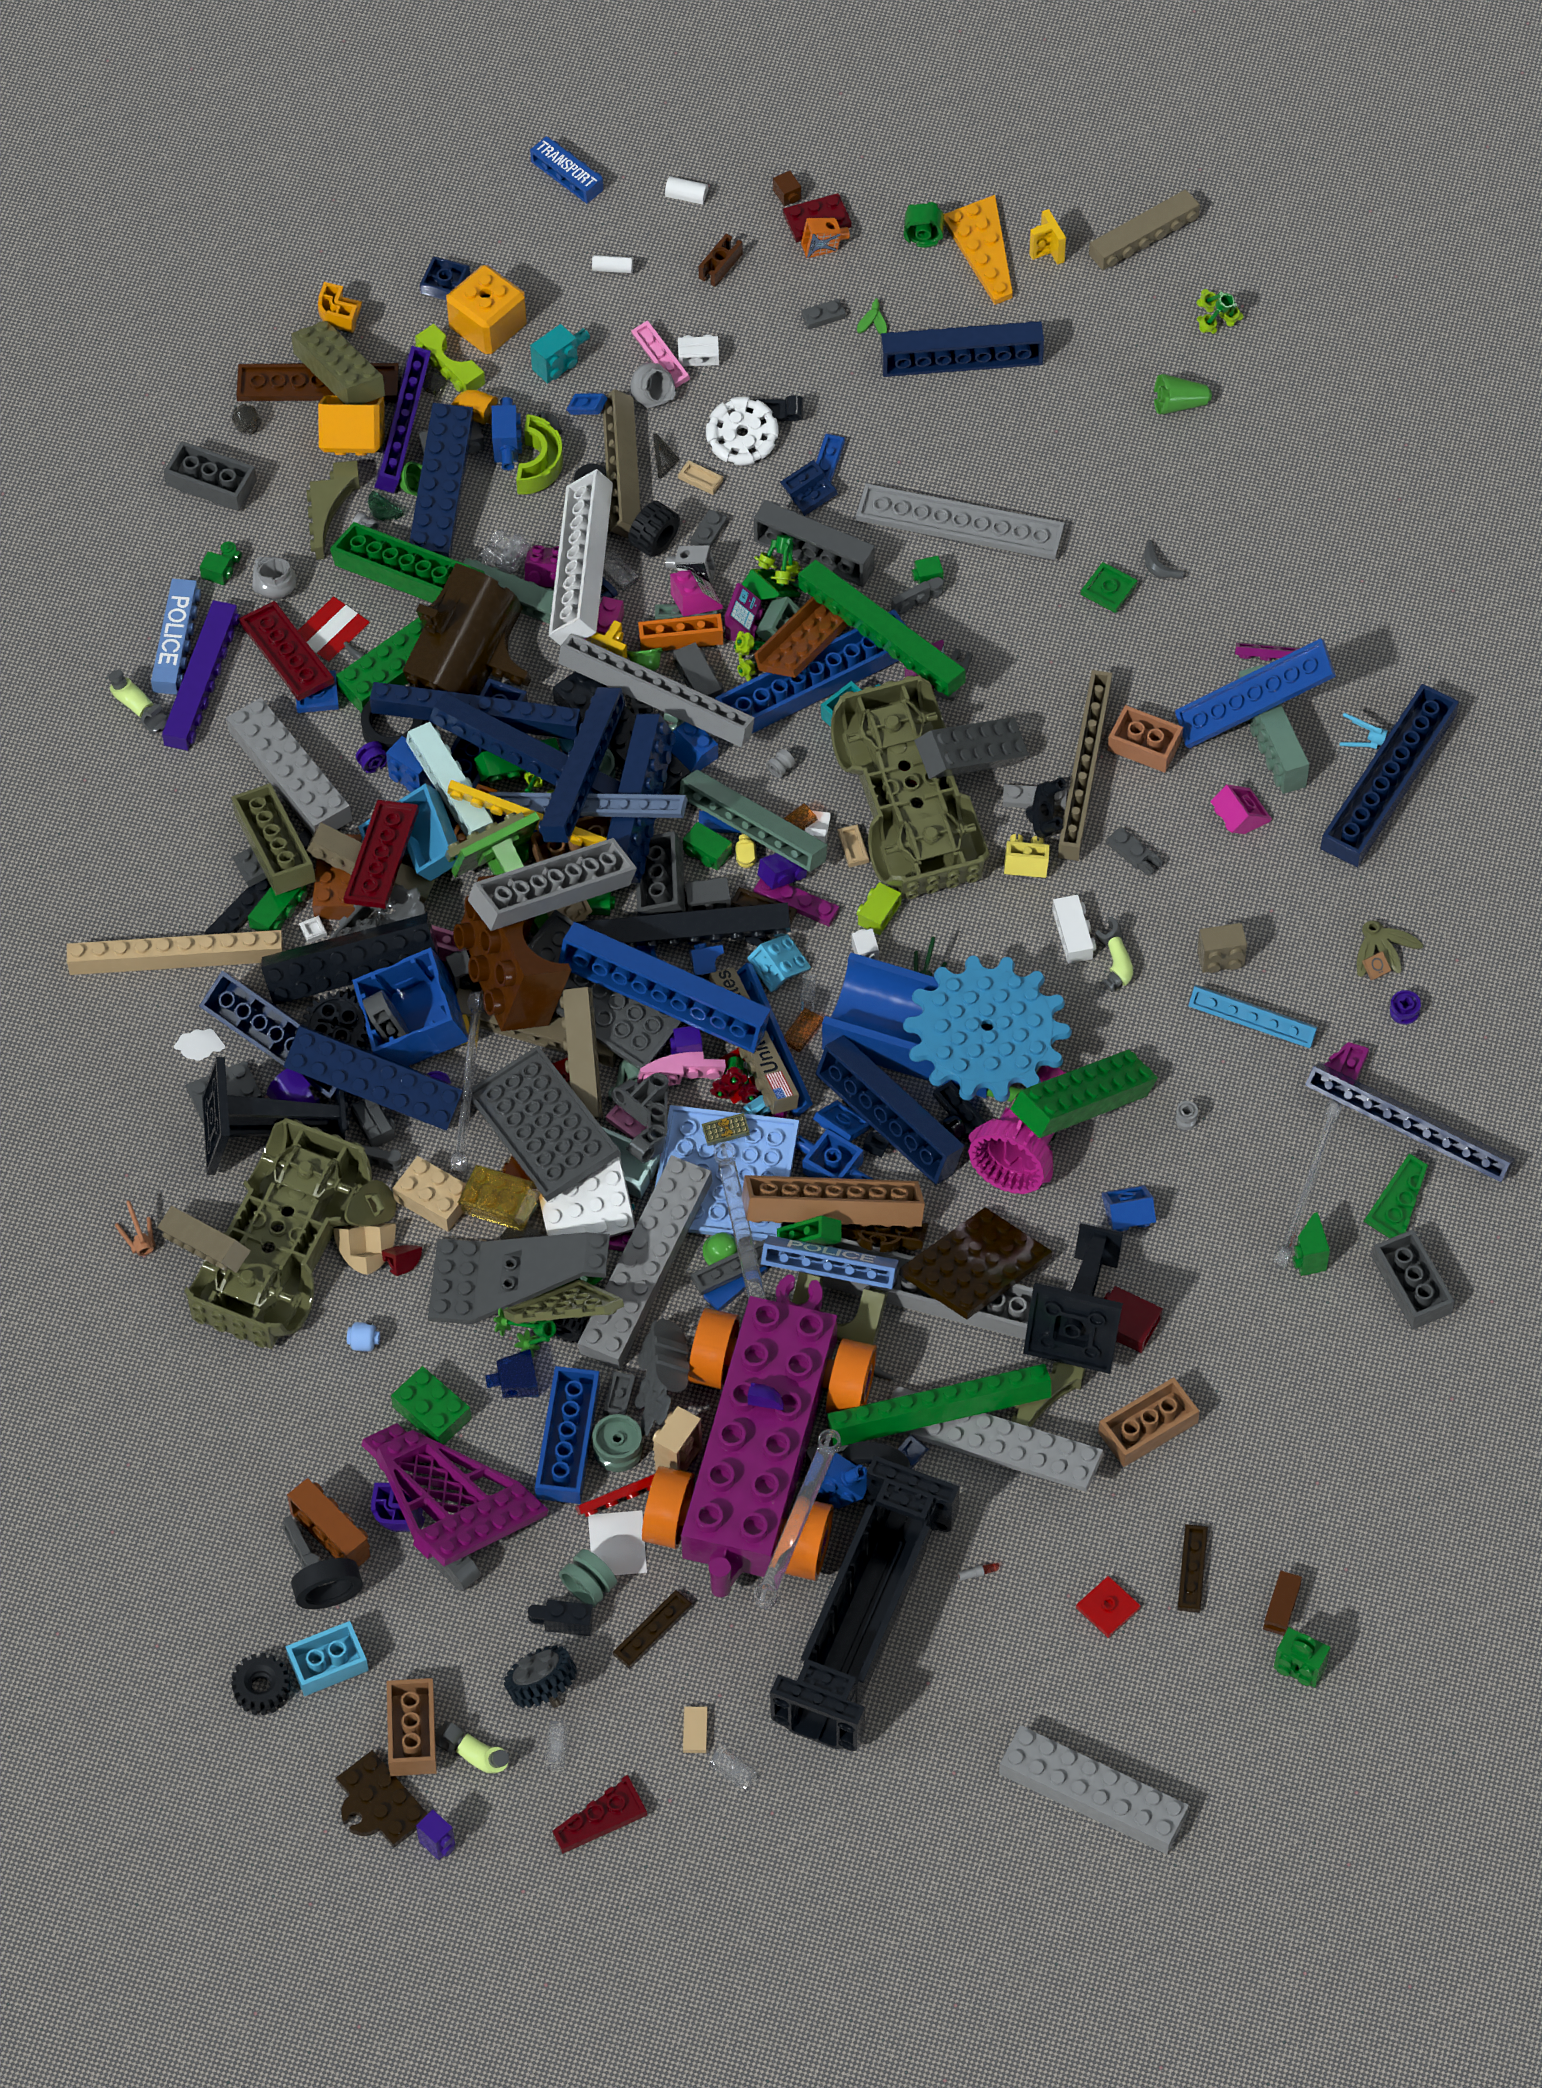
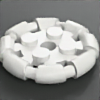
(737, 420)

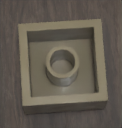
(1222, 948)

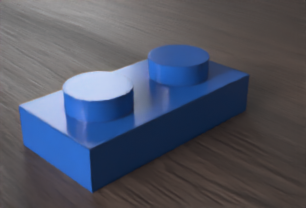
(587, 404)

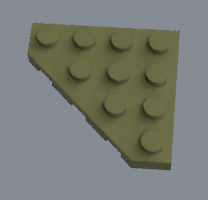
(454, 848)
(567, 1301)

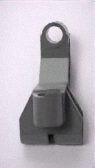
(648, 1105)

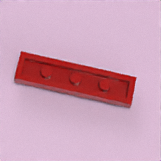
(611, 1498)

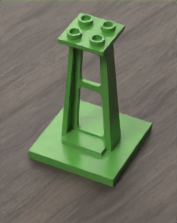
(500, 854)

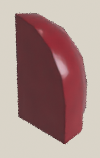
(402, 1258)

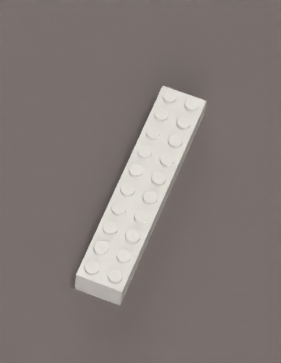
(581, 557)

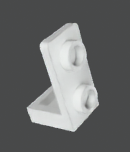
(820, 827)

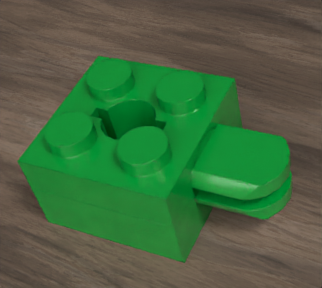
(1301, 1651)

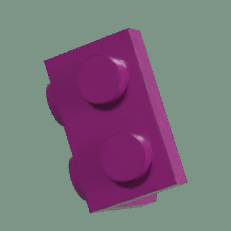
(541, 565)

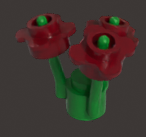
(731, 1079)

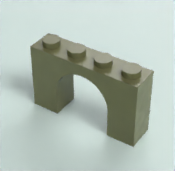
(868, 1319)

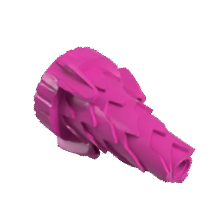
(1010, 1152)

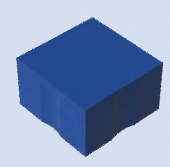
(426, 1001)

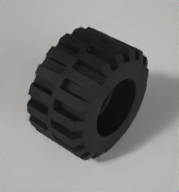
(654, 528)

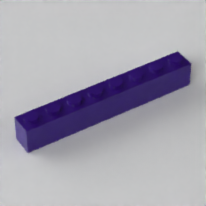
(402, 419)
(201, 675)

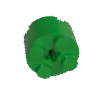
(923, 224)

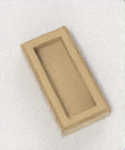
(700, 477)
(853, 845)
(695, 1730)

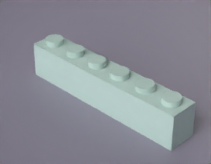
(441, 769)

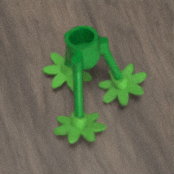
(543, 1329)

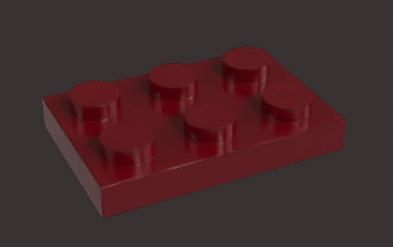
(824, 207)

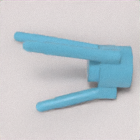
(1376, 734)

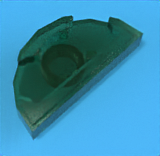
(382, 508)

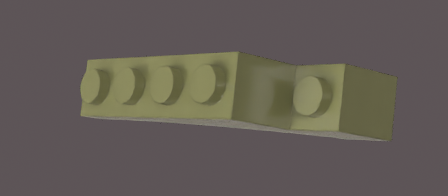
(326, 499)
(1063, 1380)

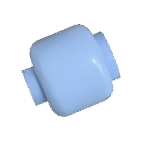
(363, 1336)

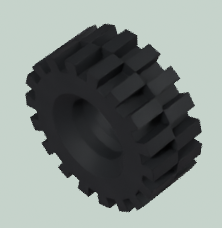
(253, 1670)

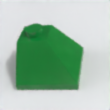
(765, 588)

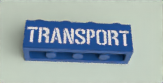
(567, 169)

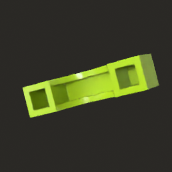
(463, 375)

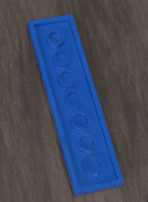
(1255, 693)

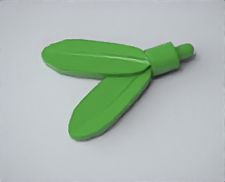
(873, 316)

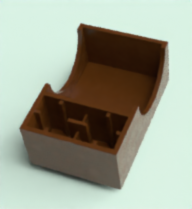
(515, 981)

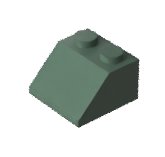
(776, 616)

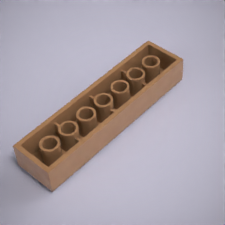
(848, 1200)

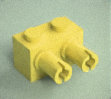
(1026, 858)

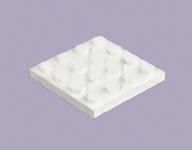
(592, 1205)

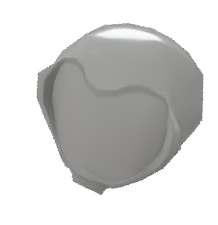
(652, 385)
(273, 577)

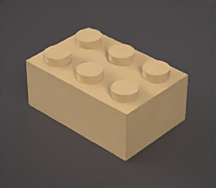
(430, 1193)
(678, 1440)

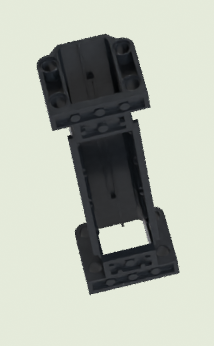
(864, 1605)

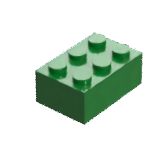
(431, 1406)

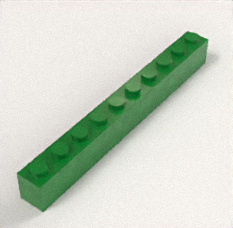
(881, 628)
(940, 1405)

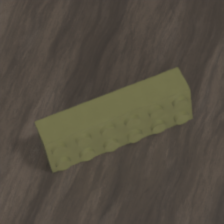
(338, 364)
(273, 839)

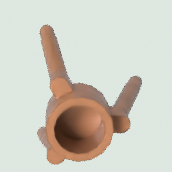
(142, 1243)

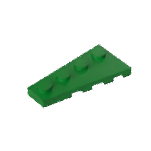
(1394, 1207)

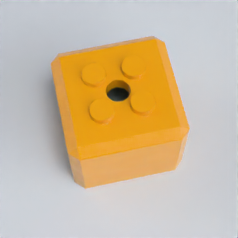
(490, 320)
(350, 426)

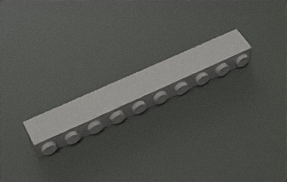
(656, 690)

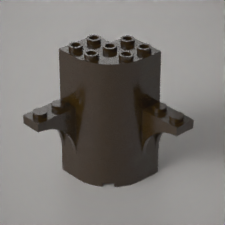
(466, 636)

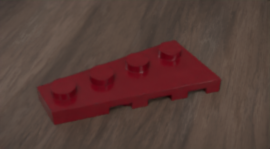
(610, 1812)

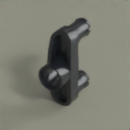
(1043, 808)

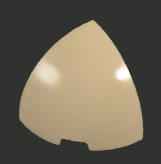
(363, 1245)

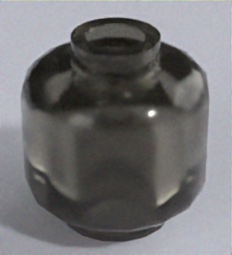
(246, 419)

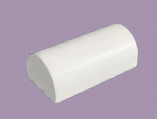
(686, 190)
(614, 264)

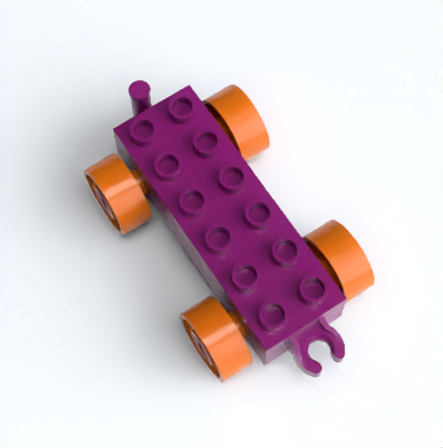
(754, 1450)

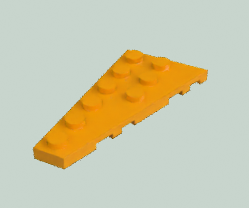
(980, 239)

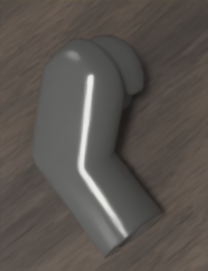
(552, 420)

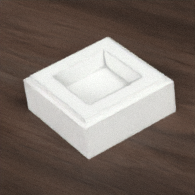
(313, 929)

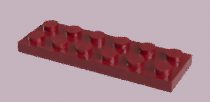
(286, 650)
(381, 854)

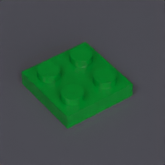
(1109, 587)

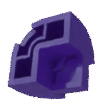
(291, 1087)
(387, 1510)

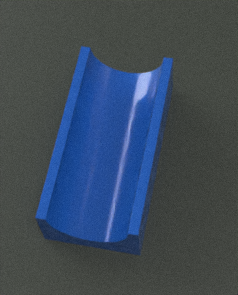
(872, 1014)

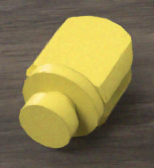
(745, 851)

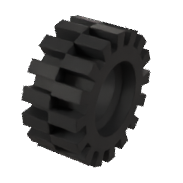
(570, 1328)

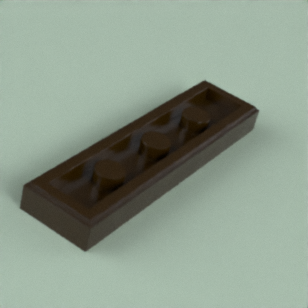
(1192, 1568)
(652, 1629)

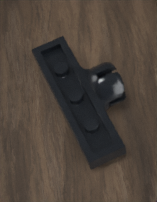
(962, 1115)

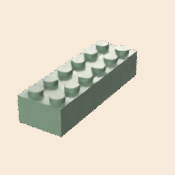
(1279, 746)

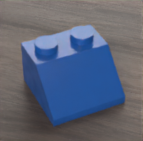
(694, 747)
(1129, 1208)

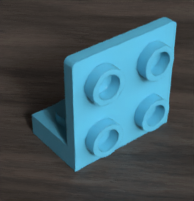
(778, 961)

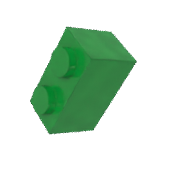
(707, 846)

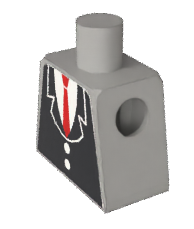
(694, 558)

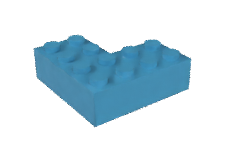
(430, 833)

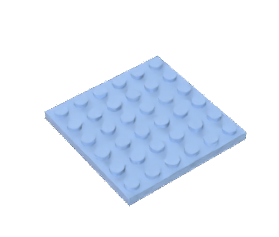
(764, 1152)

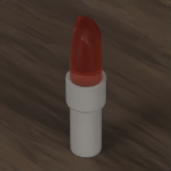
(977, 1571)

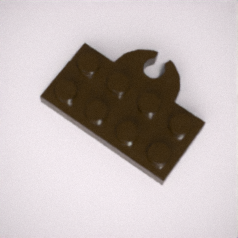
(887, 1237)
(379, 1801)

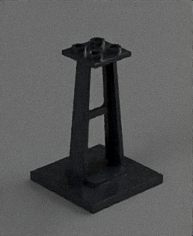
(252, 1116)
(1075, 1324)

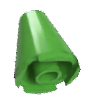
(1179, 394)

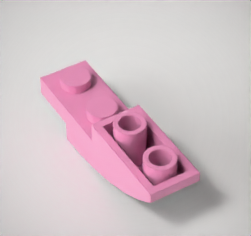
(681, 1065)

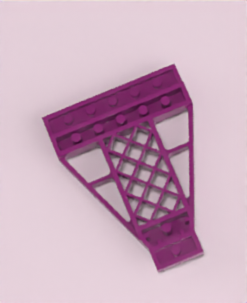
(469, 1527)

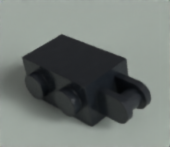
(563, 1617)

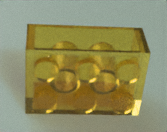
(499, 1198)

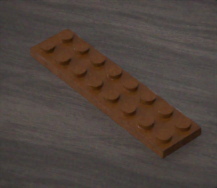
(297, 382)

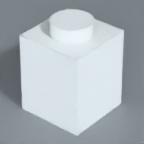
(865, 943)

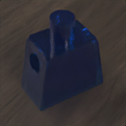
(515, 1376)

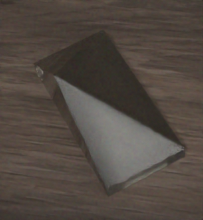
(664, 456)

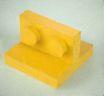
(1047, 239)
(611, 640)

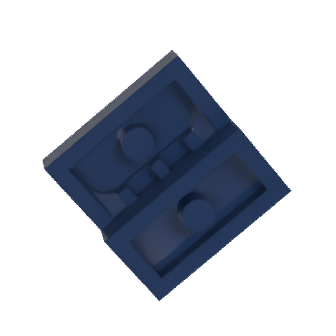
(808, 487)

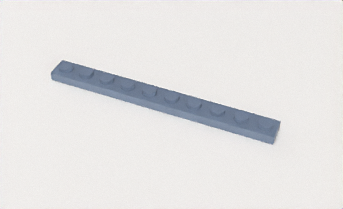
(608, 804)

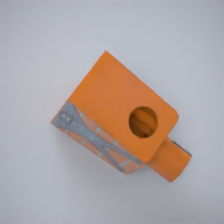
(822, 236)

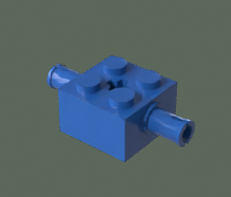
(506, 433)
(831, 1157)
(843, 1482)

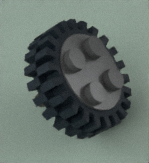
(540, 1677)

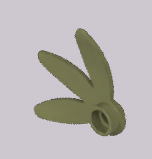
(1379, 938)

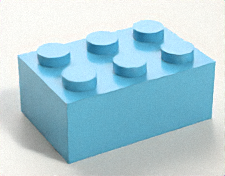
(327, 1658)

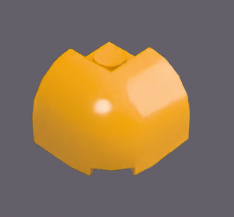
(336, 309)
(481, 404)

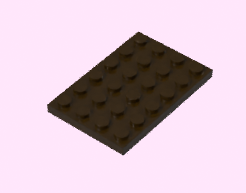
(975, 1263)

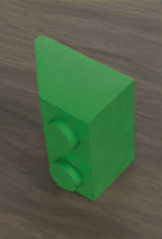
(1311, 1248)

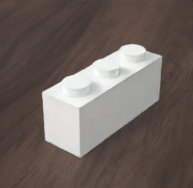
(1073, 929)

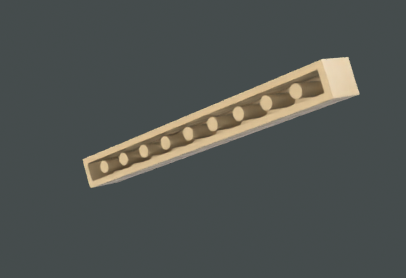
(172, 952)

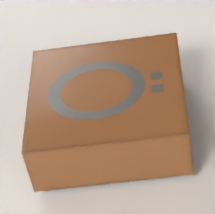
(1376, 965)

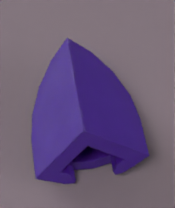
(764, 1396)

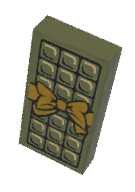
(725, 1129)

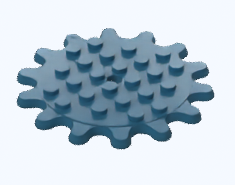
(991, 1058)

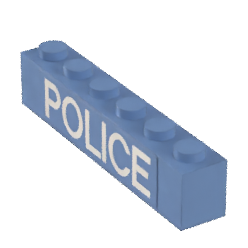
(175, 636)
(829, 1262)

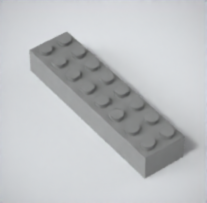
(288, 767)
(551, 884)
(1093, 1789)

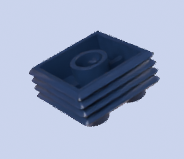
(443, 277)

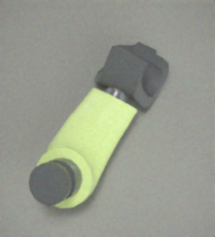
(131, 696)
(1122, 966)
(478, 1754)

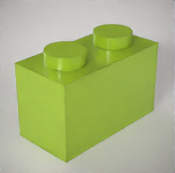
(879, 908)

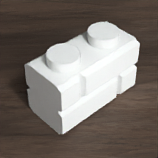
(698, 350)

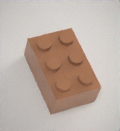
(1145, 738)

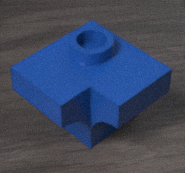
(704, 958)

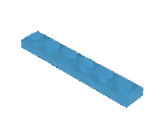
(1253, 1016)

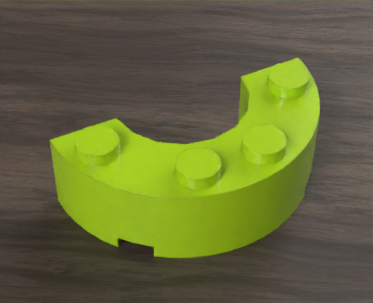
(548, 464)

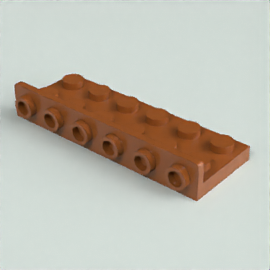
(799, 640)

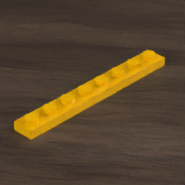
(500, 806)

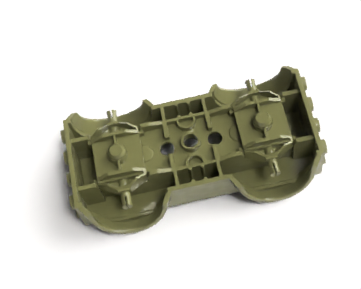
(907, 845)
(276, 1289)

